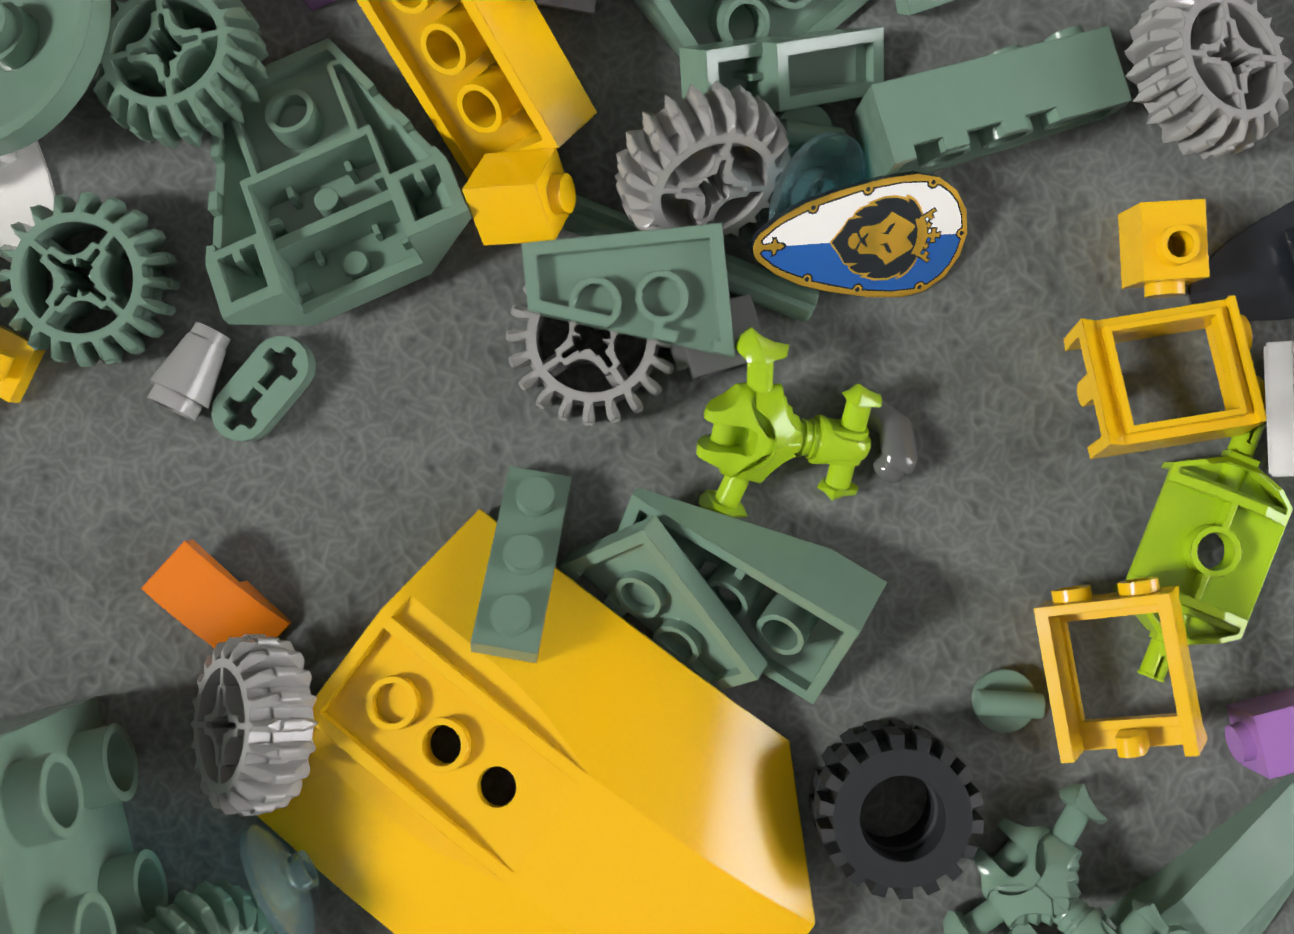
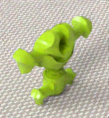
(759, 431)

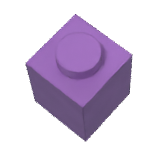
(1263, 733)

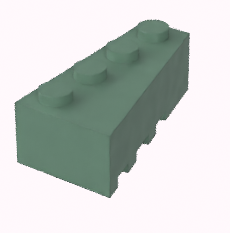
(990, 103)

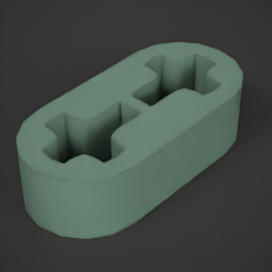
(253, 378)

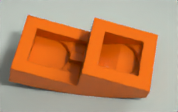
(211, 599)

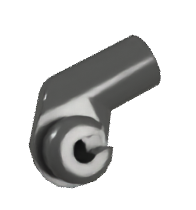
(896, 440)

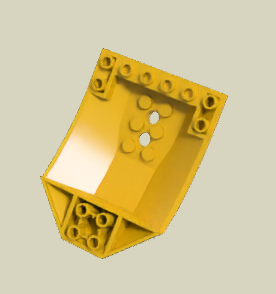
(633, 775)

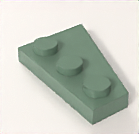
(664, 591)

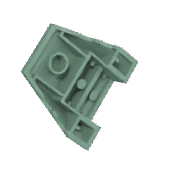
(324, 196)

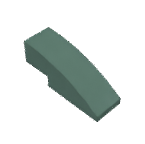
(790, 68)

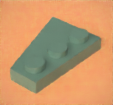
(637, 284)

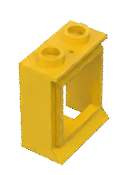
(1104, 386)
(1128, 734)

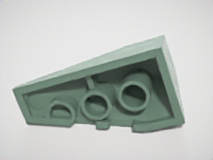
(785, 593)
(1230, 877)

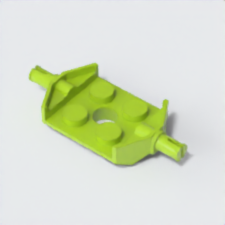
(1201, 498)

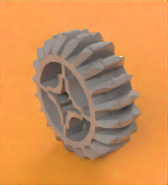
(1209, 74)
(687, 170)
(545, 370)
(253, 724)

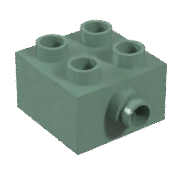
(65, 826)

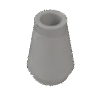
(190, 372)

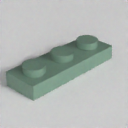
(521, 565)

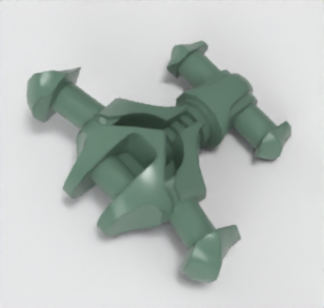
(1038, 879)

